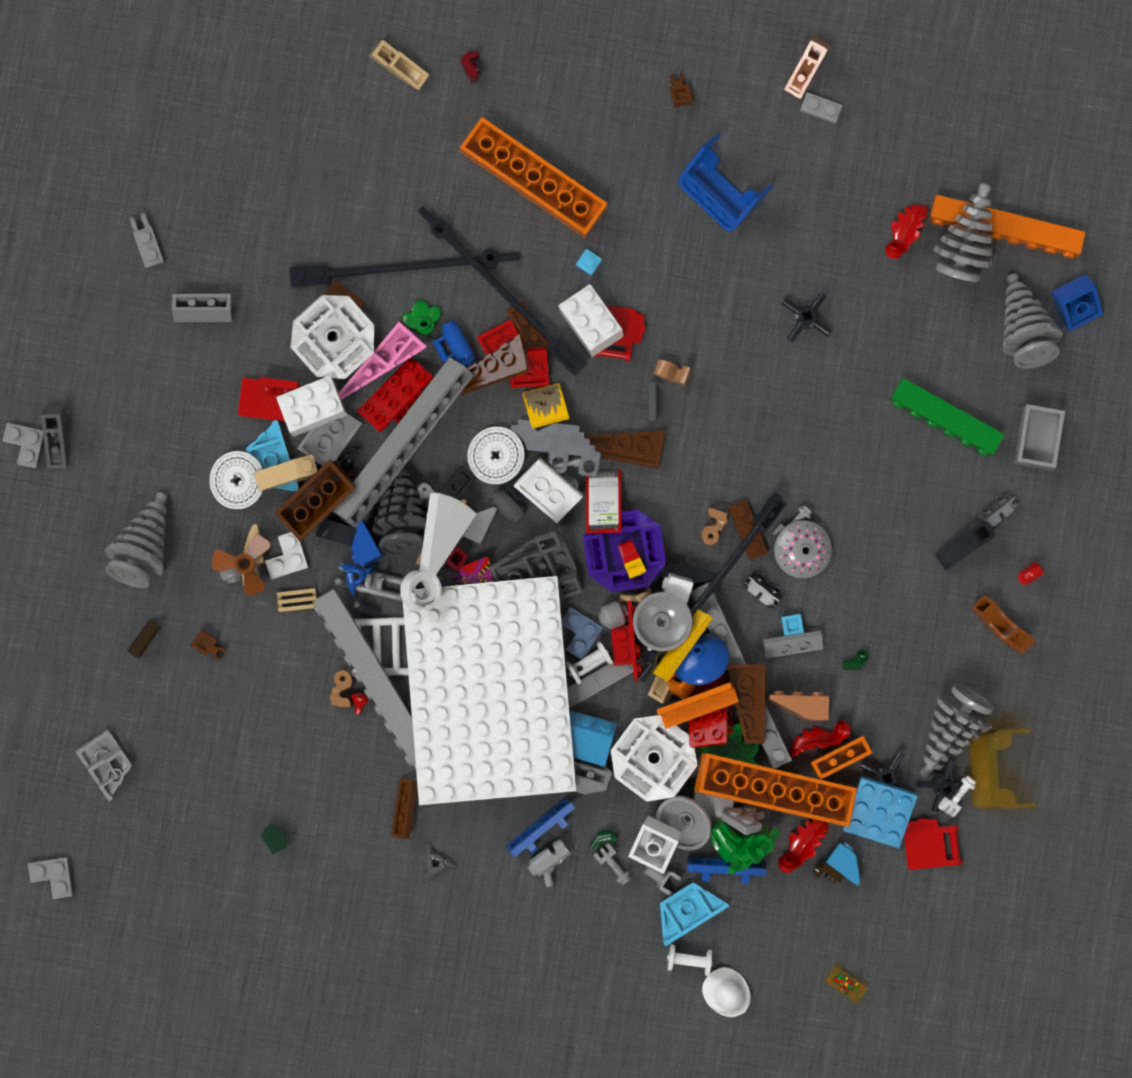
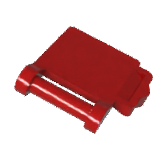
(632, 327)
(926, 845)

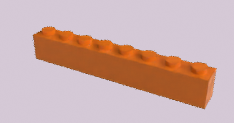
(1014, 228)

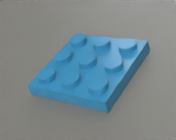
(881, 812)

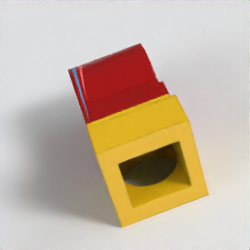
(631, 559)

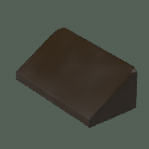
(144, 639)

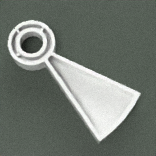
(444, 527)

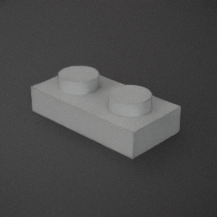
(821, 108)

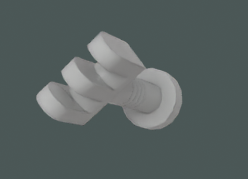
(804, 512)
(608, 857)

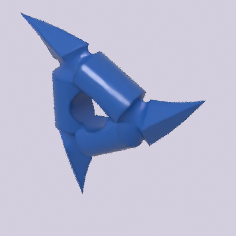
(361, 577)

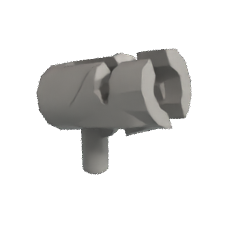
(545, 861)

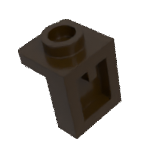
(831, 873)

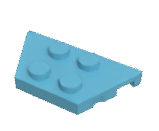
(271, 451)
(687, 911)

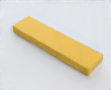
(675, 657)

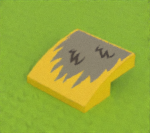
(545, 405)

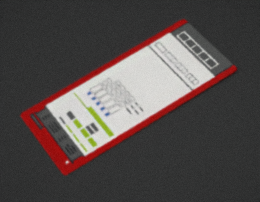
(603, 502)

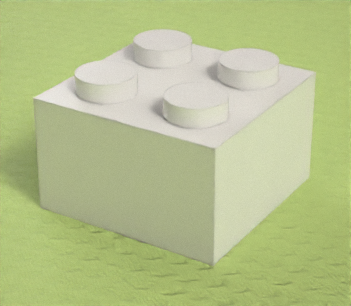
(655, 844)

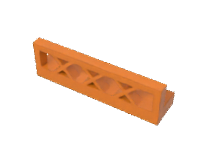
(698, 705)

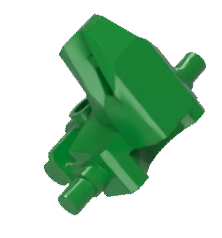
(741, 850)

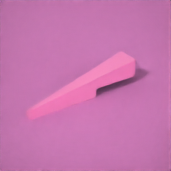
(393, 350)

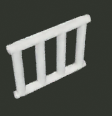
(376, 623)

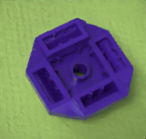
(605, 562)

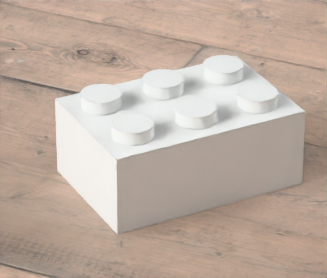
(591, 320)
(311, 406)

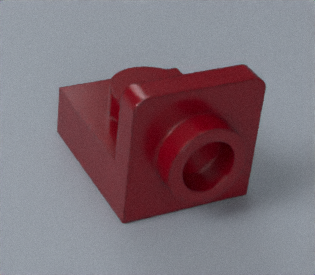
(470, 69)

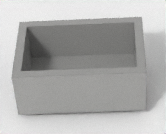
(1039, 437)

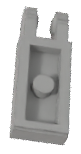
(147, 243)

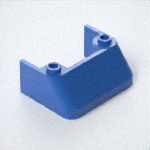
(716, 193)

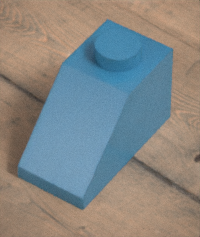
(844, 862)

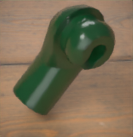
(857, 662)
(604, 836)

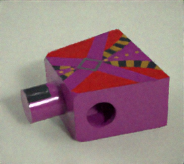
(473, 573)

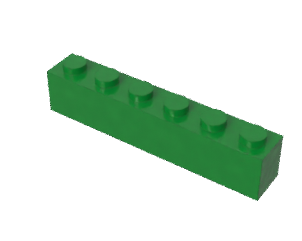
(946, 417)

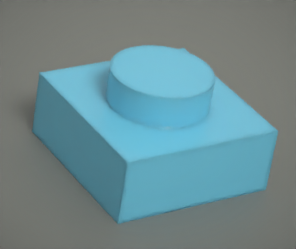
(588, 262)
(792, 625)

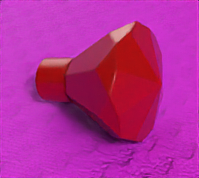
(359, 701)

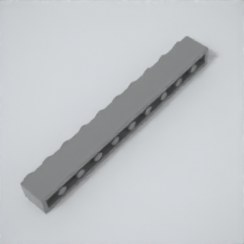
(404, 441)
(368, 670)
(774, 746)

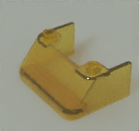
(985, 770)

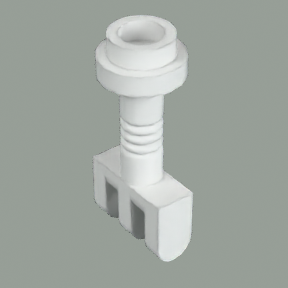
(951, 805)

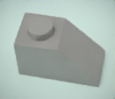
(480, 525)

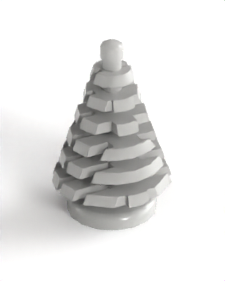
(967, 242)
(1029, 331)
(140, 546)
(955, 726)

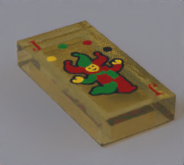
(846, 984)

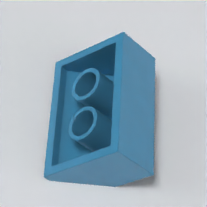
(591, 737)

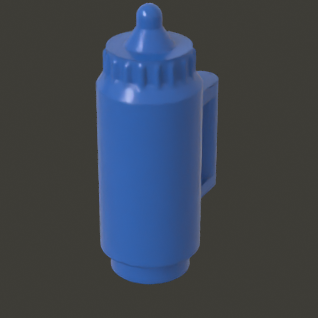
(458, 344)

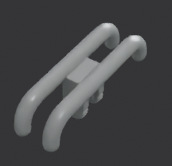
(374, 584)

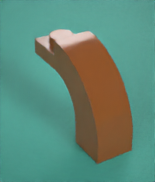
(1002, 626)

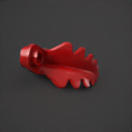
(906, 230)
(820, 738)
(803, 845)

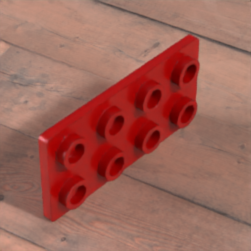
(396, 395)
(260, 400)
(624, 645)
(712, 727)

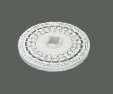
(481, 455)
(223, 477)

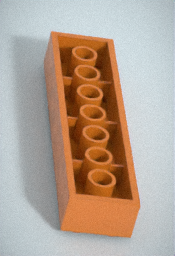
(533, 177)
(775, 790)

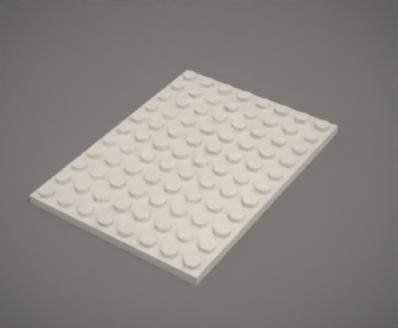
(490, 692)

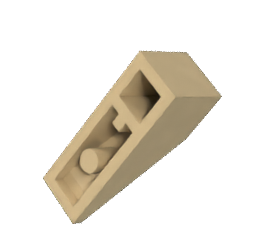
(286, 473)

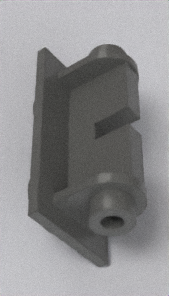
(1004, 504)

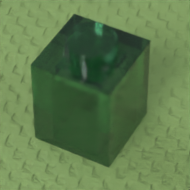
(275, 838)

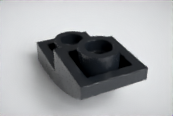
(336, 532)

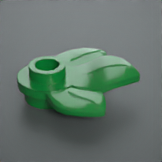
(422, 314)

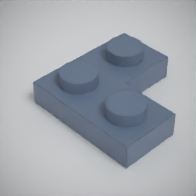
(585, 631)

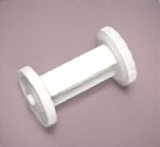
(589, 662)
(690, 960)

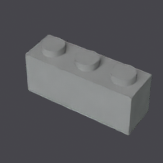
(202, 307)

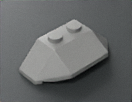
(590, 777)

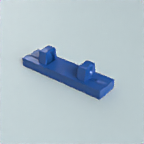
(554, 816)
(712, 865)

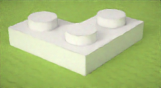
(291, 560)

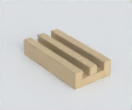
(297, 592)

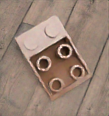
(806, 707)

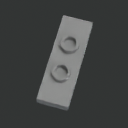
(793, 644)

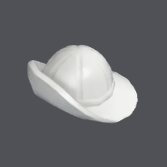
(726, 992)

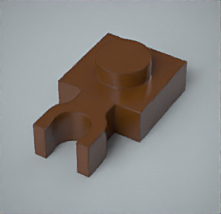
(680, 93)
(206, 643)

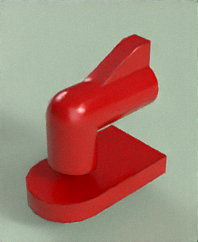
(1030, 573)

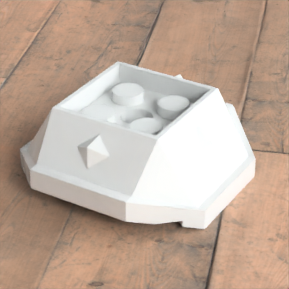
(352, 341)
(648, 779)

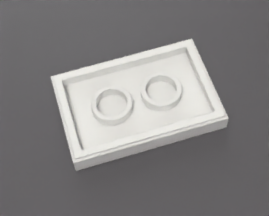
(548, 490)

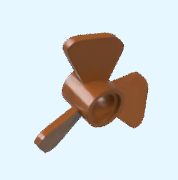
(224, 561)

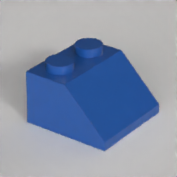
(1077, 302)
(365, 546)

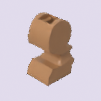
(670, 372)
(710, 533)
(344, 682)

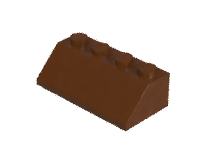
(316, 499)

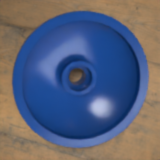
(707, 664)

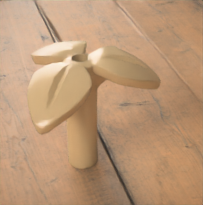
(635, 598)

